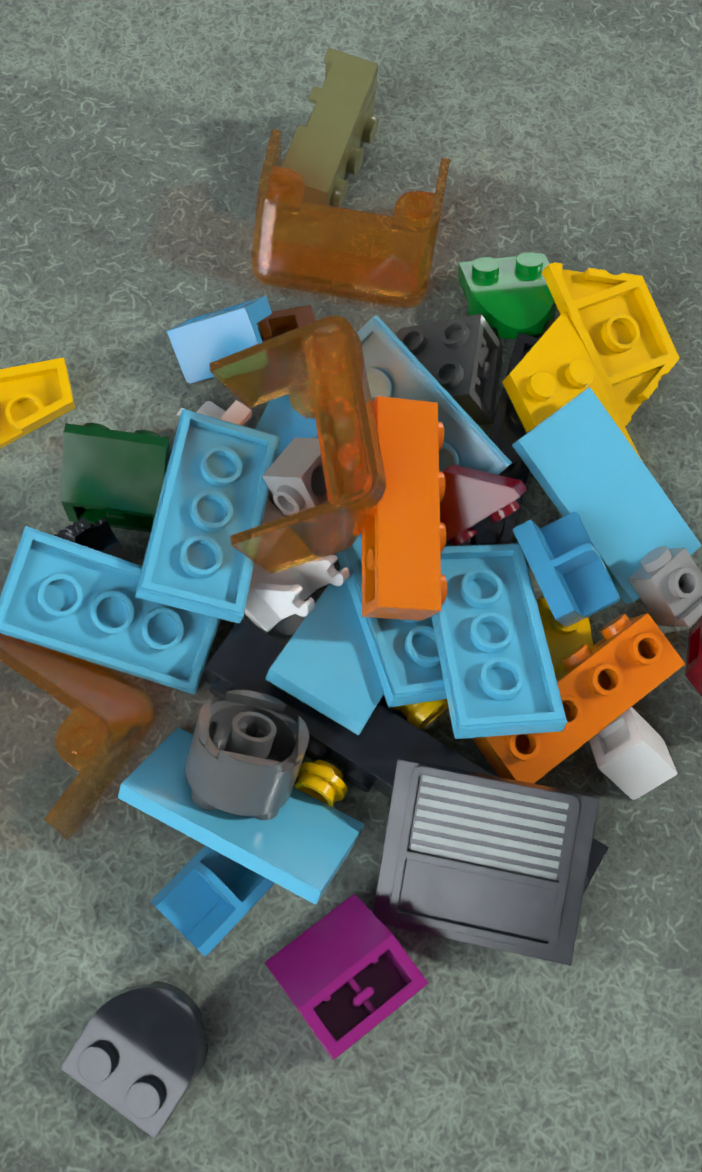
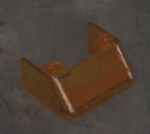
(342, 248)
(329, 382)
(97, 736)

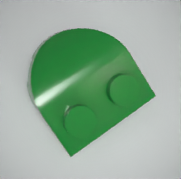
(509, 293)

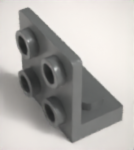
(462, 358)

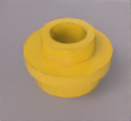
(321, 782)

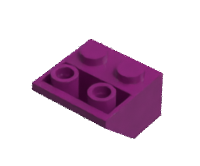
(345, 975)

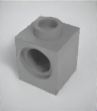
(297, 477)

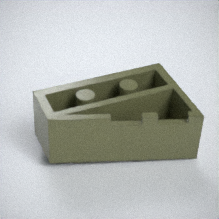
(337, 128)

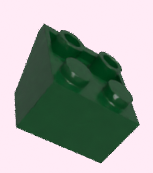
(113, 475)

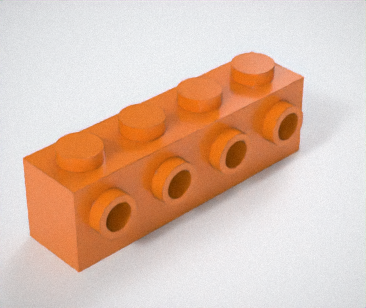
(405, 529)
(594, 691)

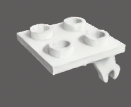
(283, 593)

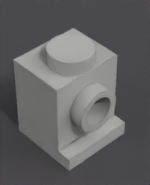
(670, 586)

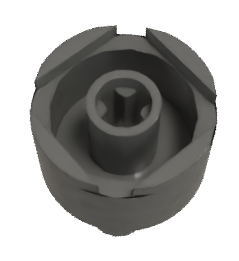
(245, 754)

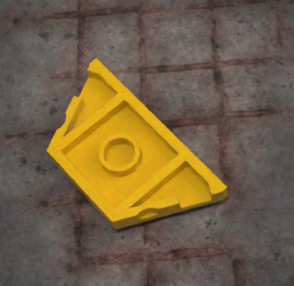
(617, 329)
(555, 374)

